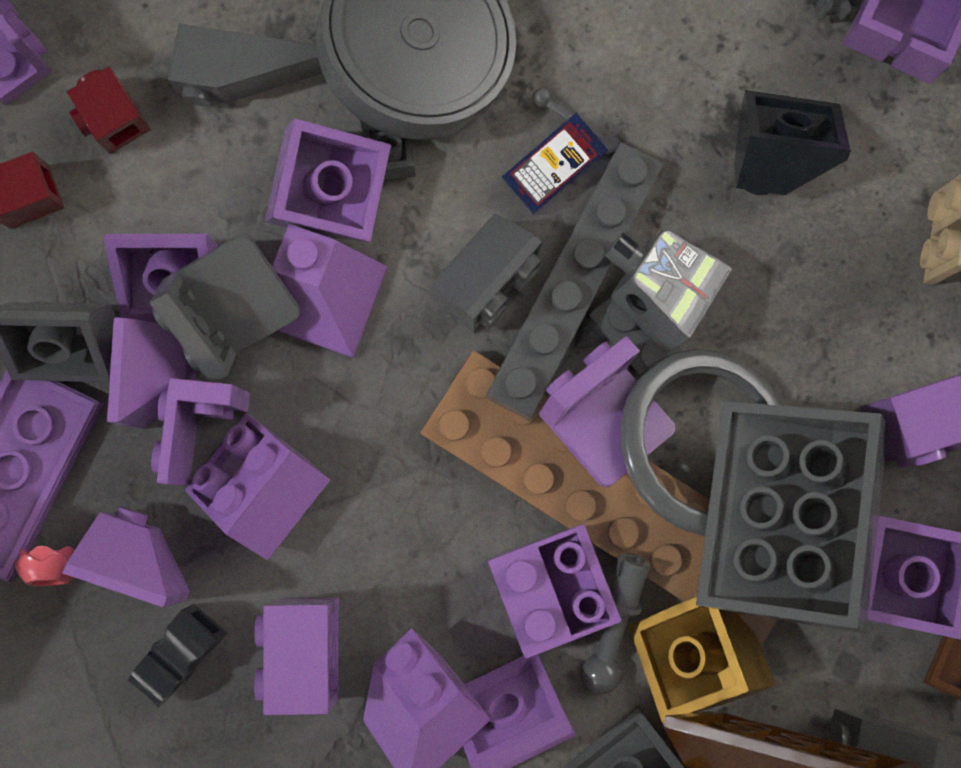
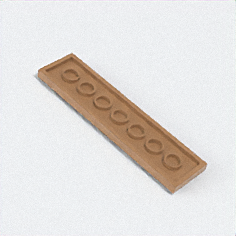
(543, 472)

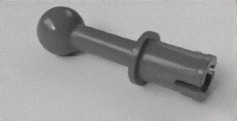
(601, 671)

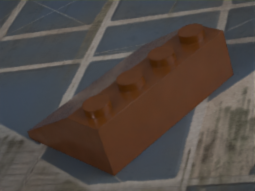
(732, 741)

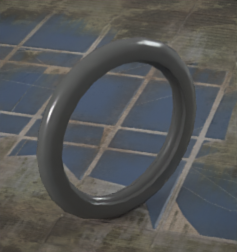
(635, 415)

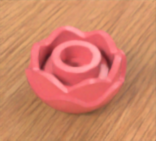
(43, 566)

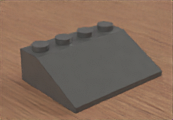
(794, 514)

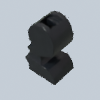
(173, 657)

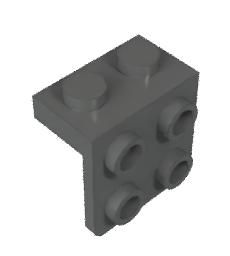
(223, 305)

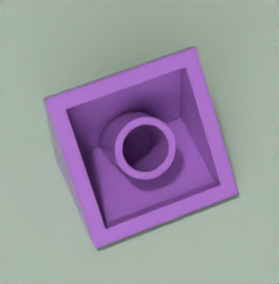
(142, 262)

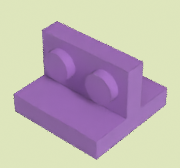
(522, 714)

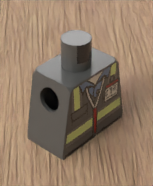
(665, 285)

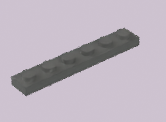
(573, 282)

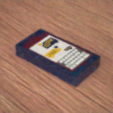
(554, 164)

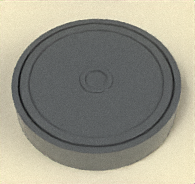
(416, 62)

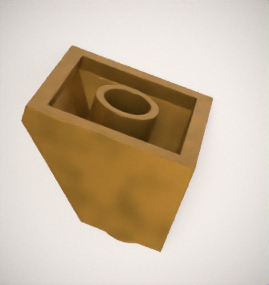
(699, 658)

